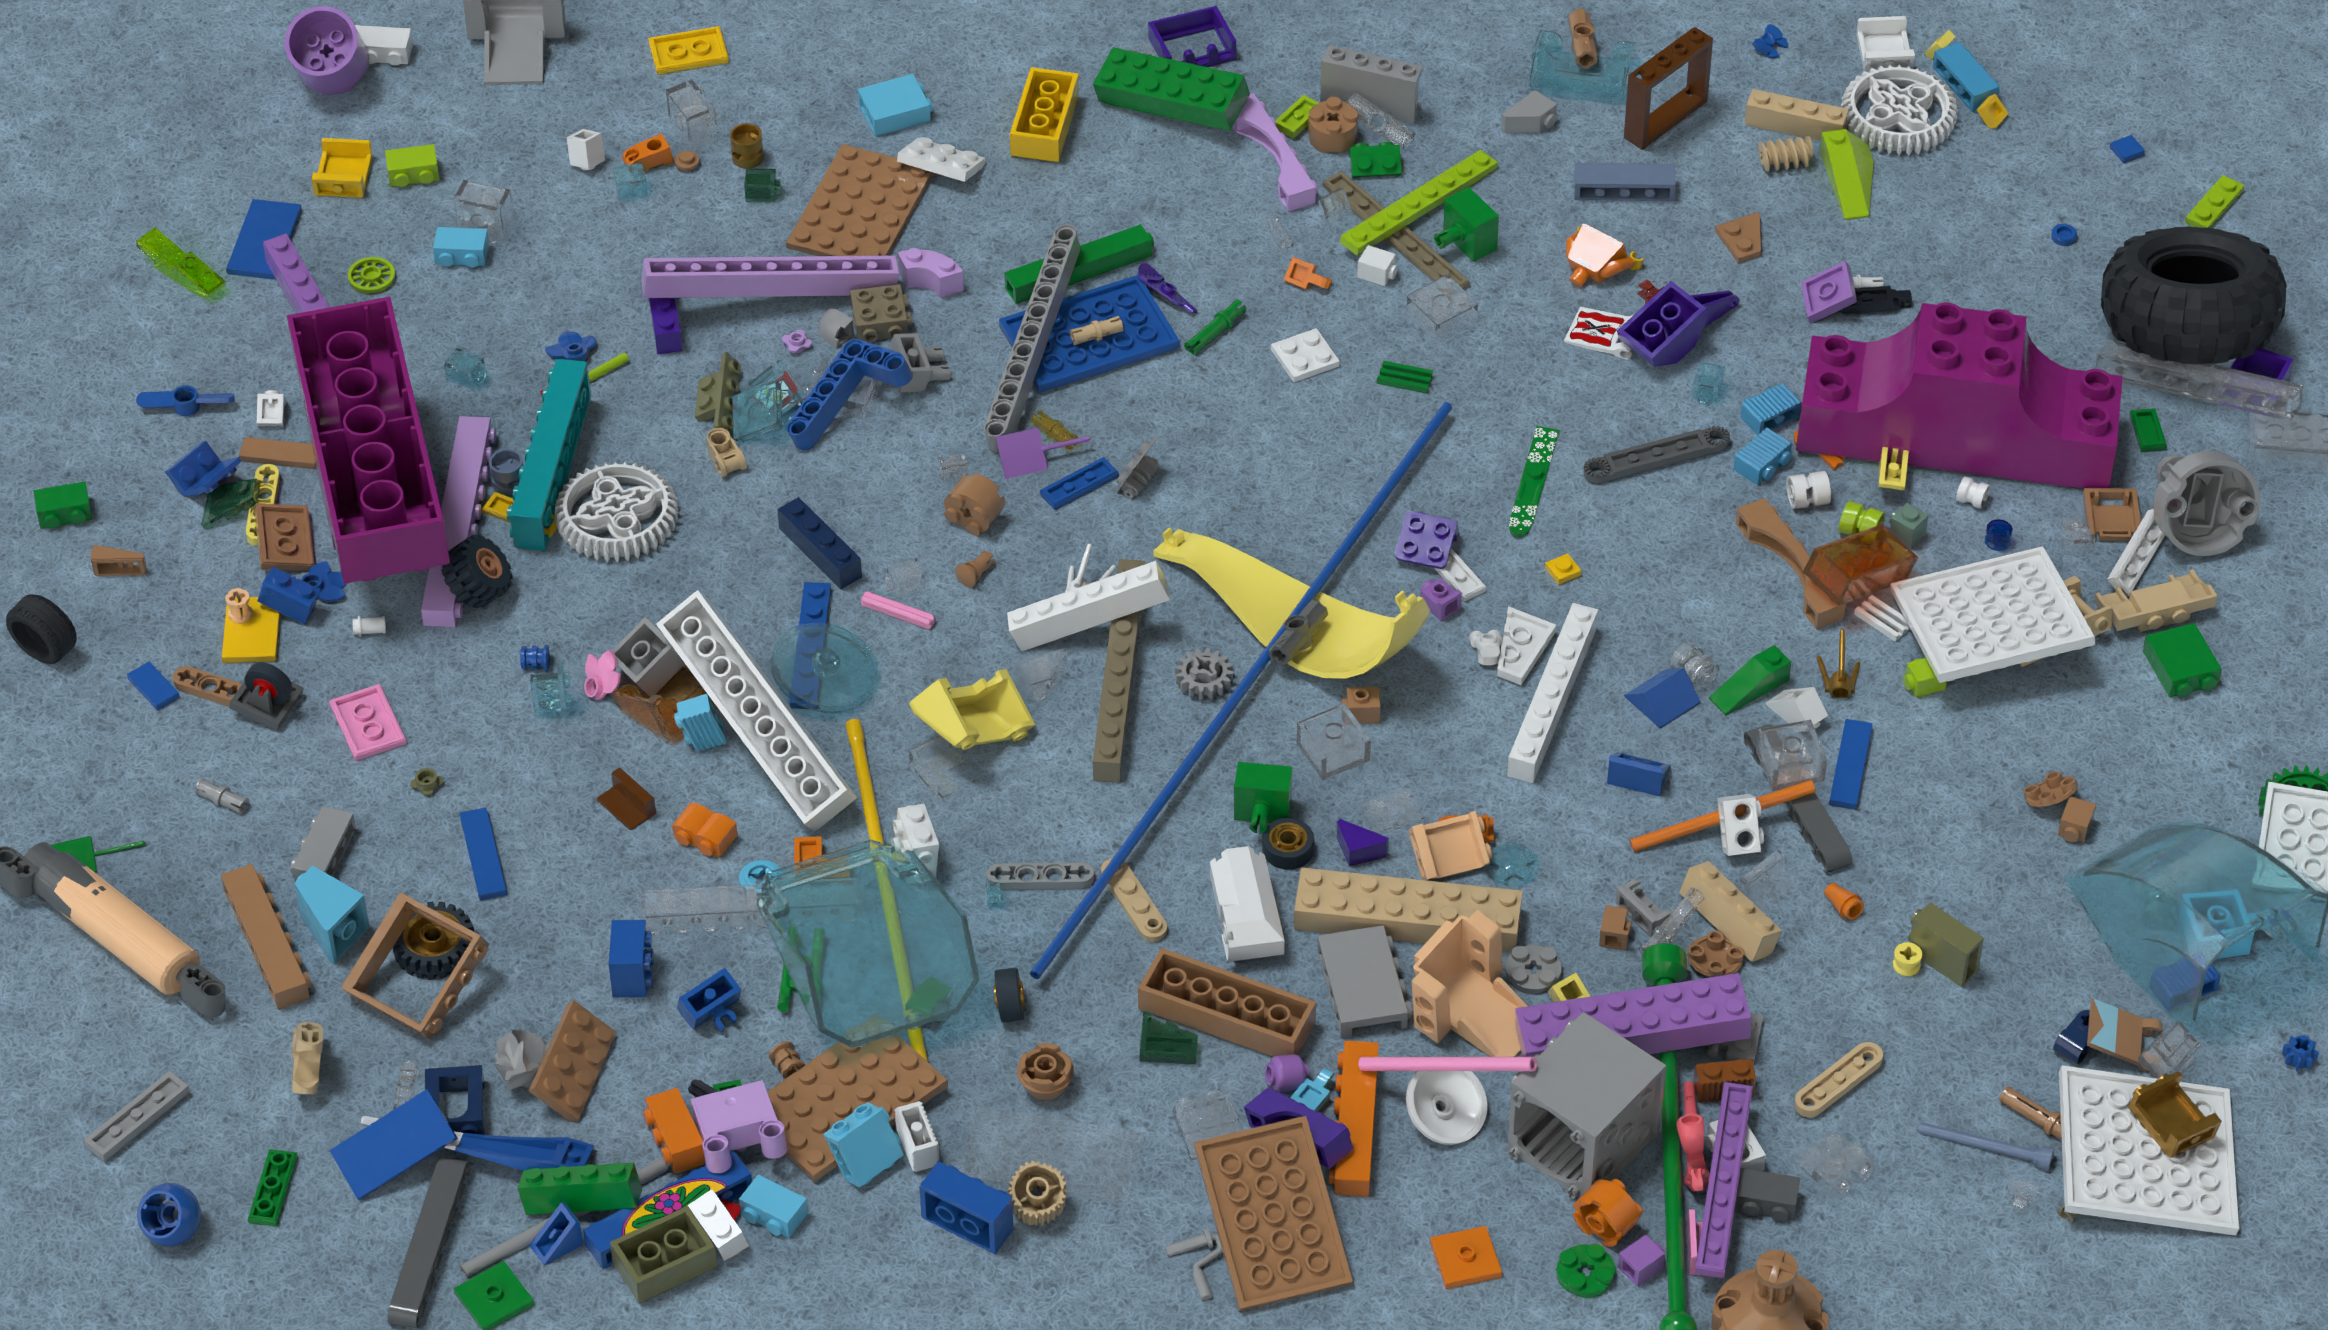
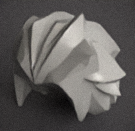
(519, 1057)

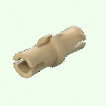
(1096, 330)

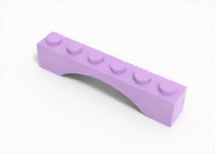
(1294, 184)

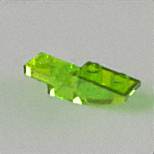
(177, 265)

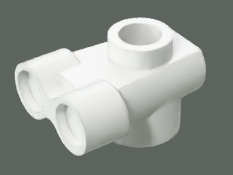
(1487, 646)

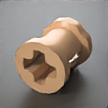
(234, 611)

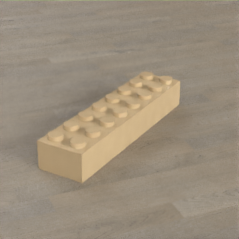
(1406, 907)

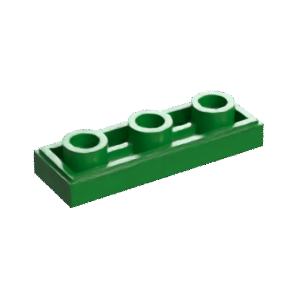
(268, 1198)

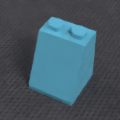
(331, 912)

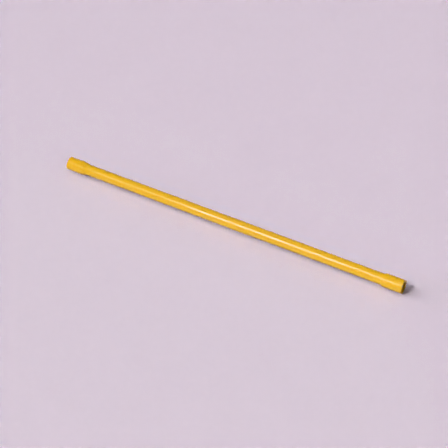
(856, 741)

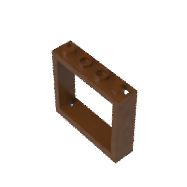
(1645, 127)

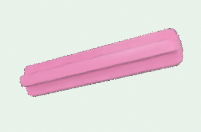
(898, 610)

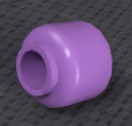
(1286, 1072)

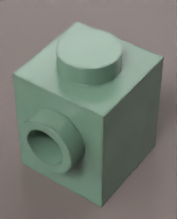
(1909, 525)

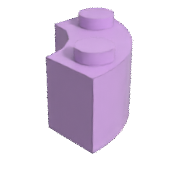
(930, 271)

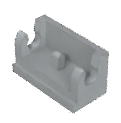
(1640, 907)

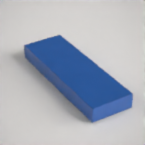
(1079, 483)

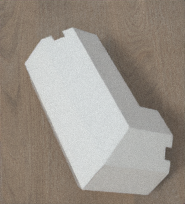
(1246, 905)

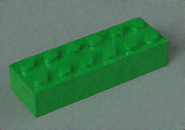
(1171, 88)

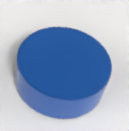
(2064, 234)

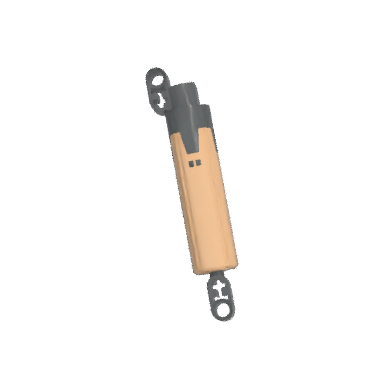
(113, 923)

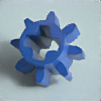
(2300, 1052)

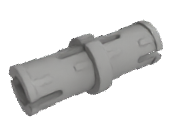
(221, 795)

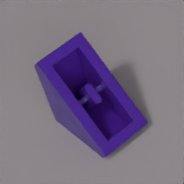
(1360, 844)

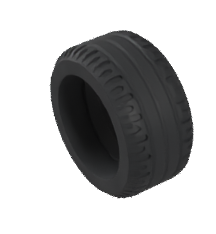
(41, 629)

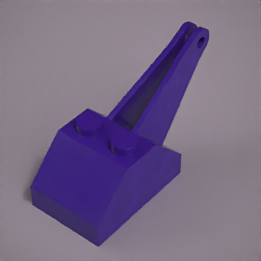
(1673, 323)

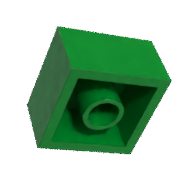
(1469, 225)
(1262, 794)

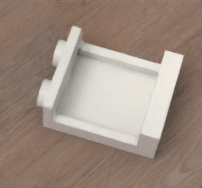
(1884, 42)

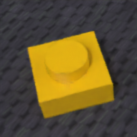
(1992, 111)
(1563, 569)

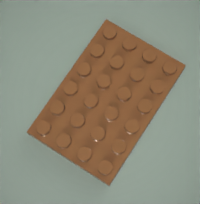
(859, 205)
(837, 1083)
(1272, 1213)

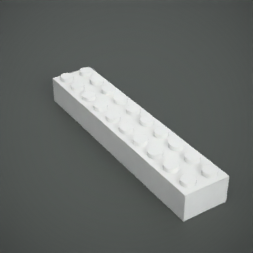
(756, 711)

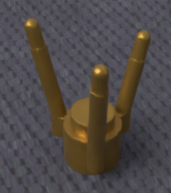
(1840, 683)

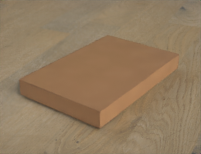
(284, 537)

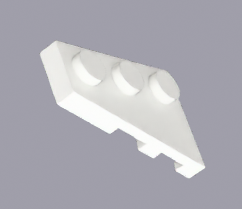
(1522, 644)

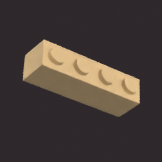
(1793, 115)
(1732, 912)

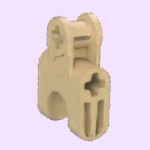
(306, 1055)

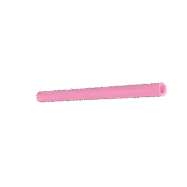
(1447, 1063)

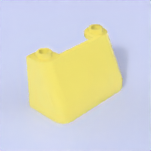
(974, 712)

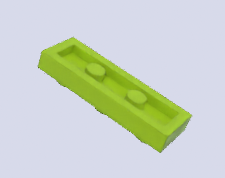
(2215, 203)

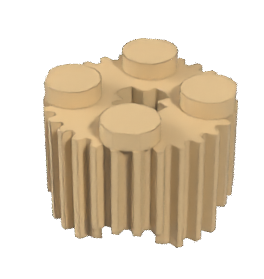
(1033, 1208)

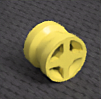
(1901, 961)

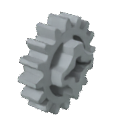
(1204, 673)

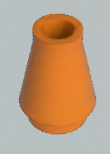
(1845, 902)

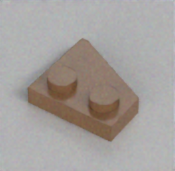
(1741, 237)

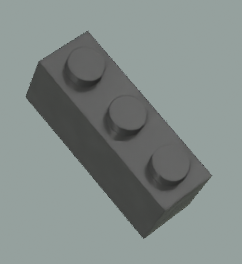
(1767, 1194)

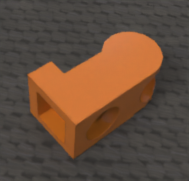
(649, 153)

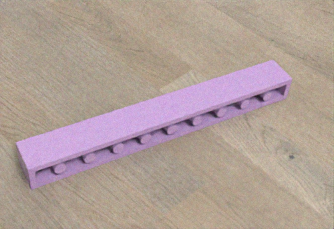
(765, 276)
(459, 511)

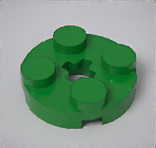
(1588, 1256)

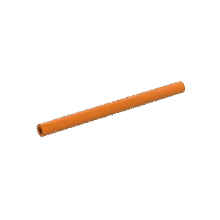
(1712, 819)

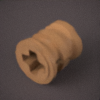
(786, 1058)

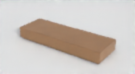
(277, 453)

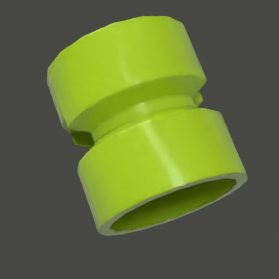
(1857, 519)

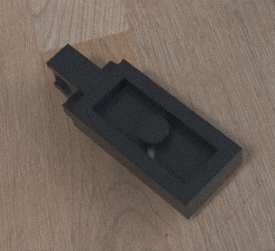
(1879, 299)

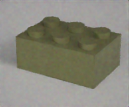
(663, 1254)

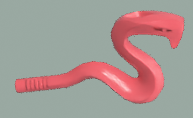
(1692, 1139)

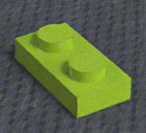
(1296, 117)

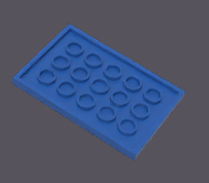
(1143, 334)

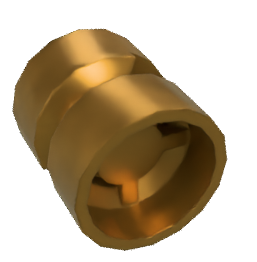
(746, 145)

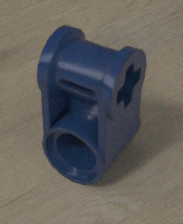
(2073, 1040)

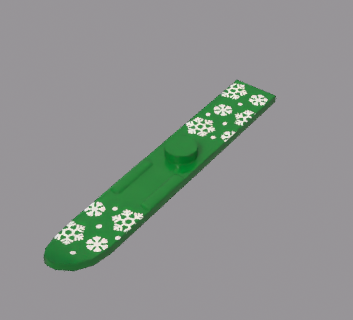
(1532, 480)

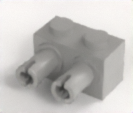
(918, 360)

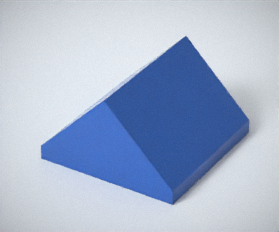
(1665, 696)
(1637, 773)

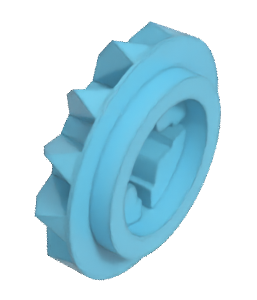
(754, 870)

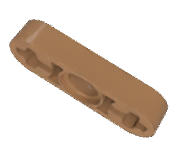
(204, 678)

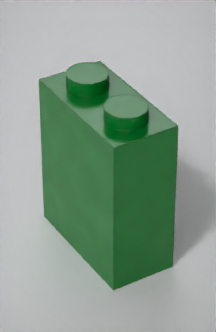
(2182, 660)

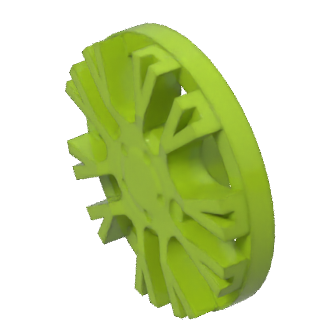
(371, 275)

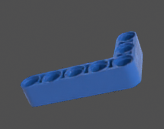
(838, 383)

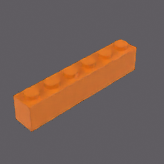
(1357, 1113)

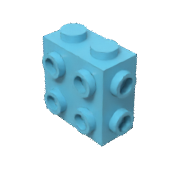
(864, 1144)

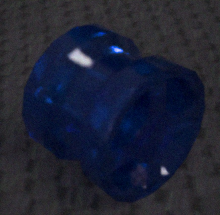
(1998, 534)

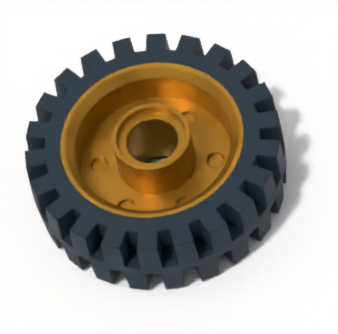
(428, 947)

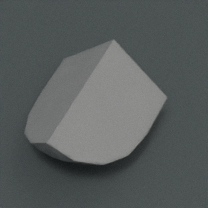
(835, 327)

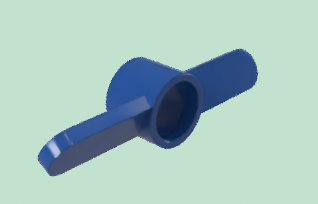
(171, 399)

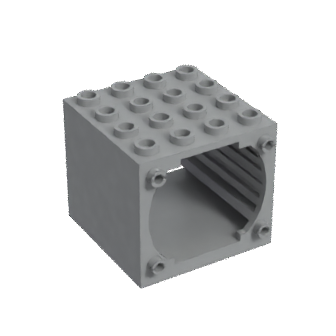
(1585, 1106)

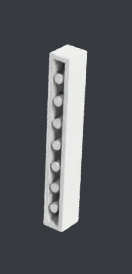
(1552, 693)

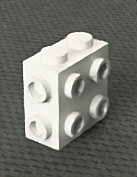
(915, 833)

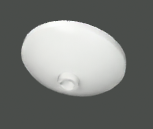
(1461, 1102)

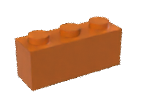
(674, 1130)

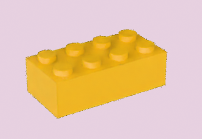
(1044, 114)

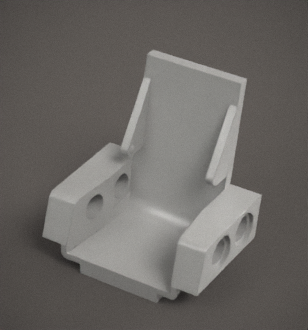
(514, 36)

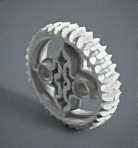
(1900, 109)
(616, 511)

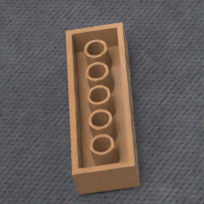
(1226, 1004)

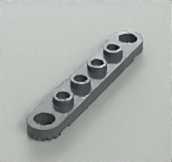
(1656, 454)

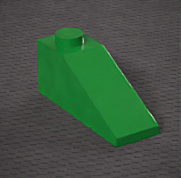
(1752, 680)

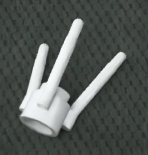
(1080, 581)

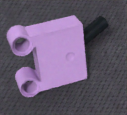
(734, 1121)

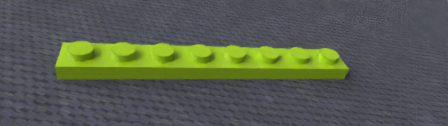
(1418, 202)

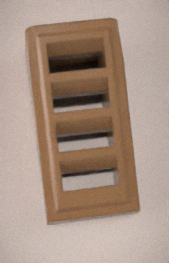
(113, 561)

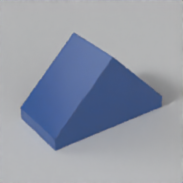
(558, 1235)

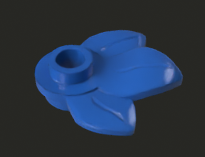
(571, 347)
(328, 582)

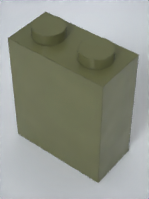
(1946, 944)

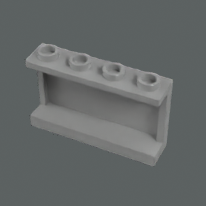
(1381, 80)
(1363, 979)

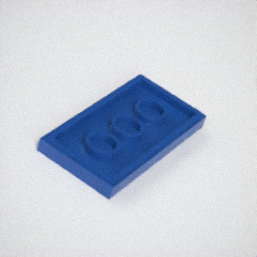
(262, 222)
(393, 1144)

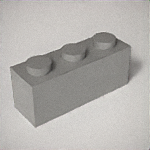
(325, 842)

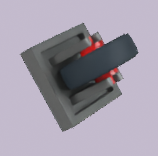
(266, 695)

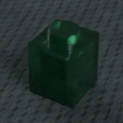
(761, 185)

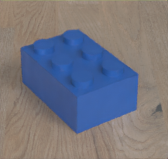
(966, 1207)

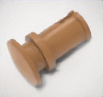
(972, 570)

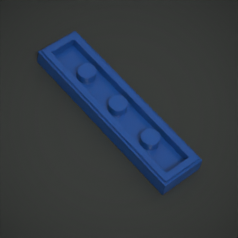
(1850, 764)
(483, 854)

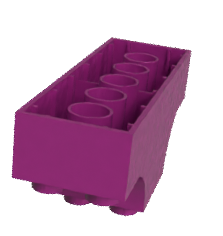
(1962, 398)
(367, 441)

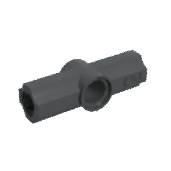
(1298, 632)

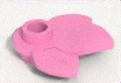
(601, 675)

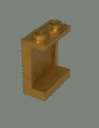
(2172, 1115)

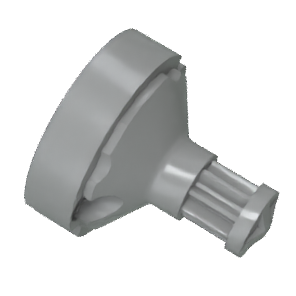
(2202, 501)

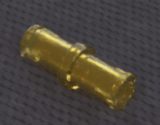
(1053, 428)

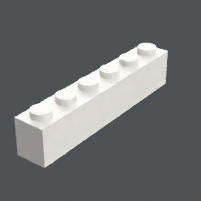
(1088, 606)

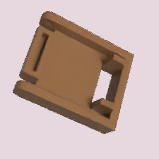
(2112, 521)

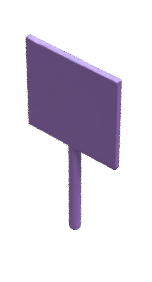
(1024, 453)

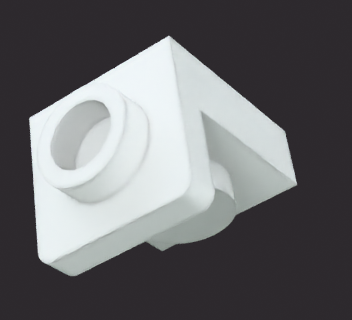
(271, 408)

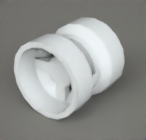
(1972, 492)

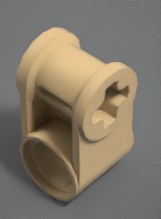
(724, 452)

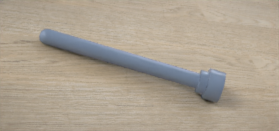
(2040, 1156)

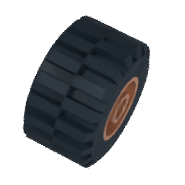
(477, 571)

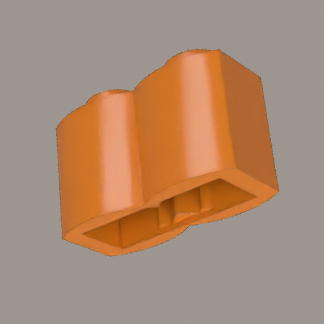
(705, 830)

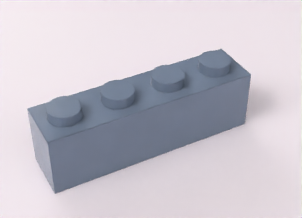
(1624, 181)

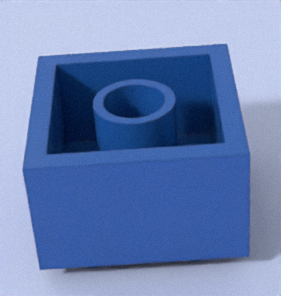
(630, 958)

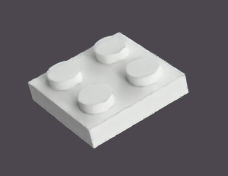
(1305, 355)

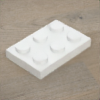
(941, 159)

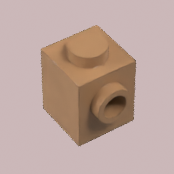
(1363, 703)

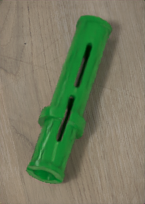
(1222, 321)

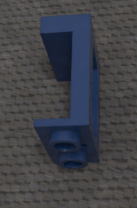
(460, 1079)

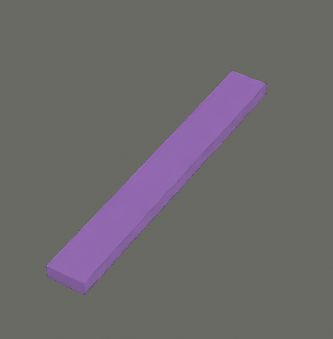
(1723, 1180)

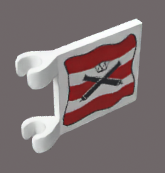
(1598, 332)

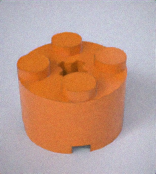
(1607, 1211)

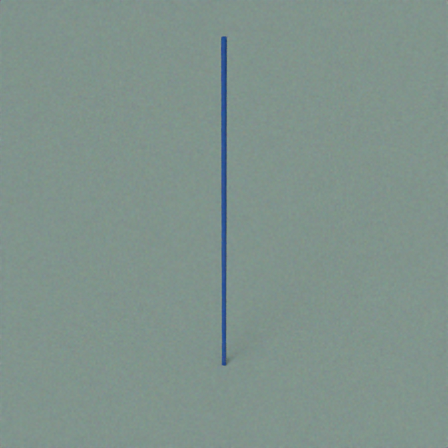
(1235, 698)

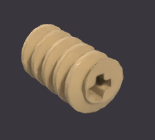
(1785, 153)

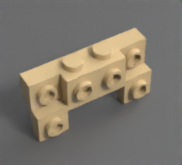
(2160, 603)

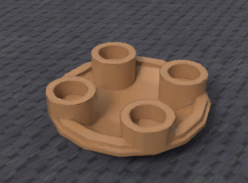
(2051, 790)
(1715, 955)

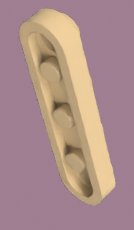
(1136, 903)
(1838, 1079)

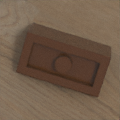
(627, 800)

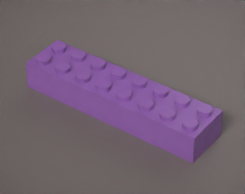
(1649, 1017)

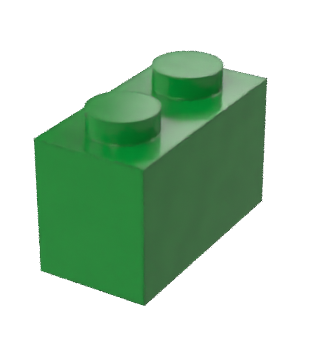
(62, 505)

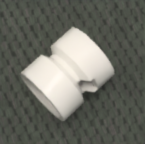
(1817, 489)

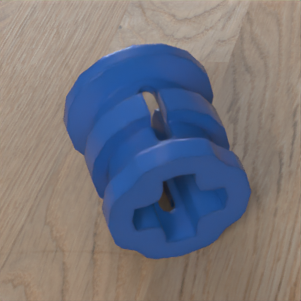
(535, 657)

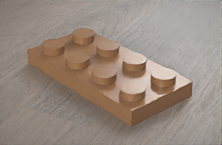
(572, 1061)

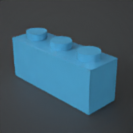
(1964, 75)

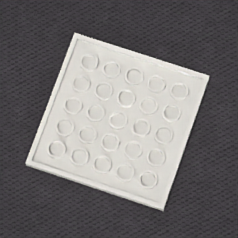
(1992, 614)
(2123, 1173)

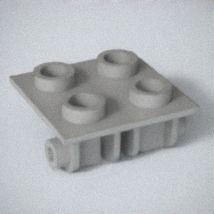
(1138, 471)

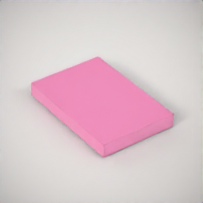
(367, 722)

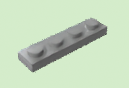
(136, 1116)

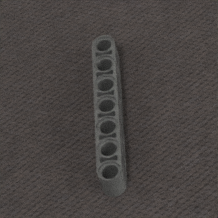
(1813, 821)
(427, 1241)

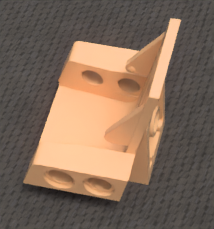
(1461, 987)

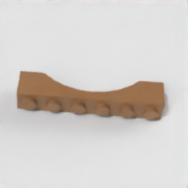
(1764, 527)

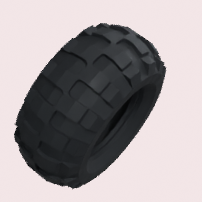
(2193, 295)

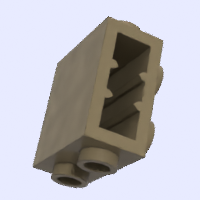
(880, 312)

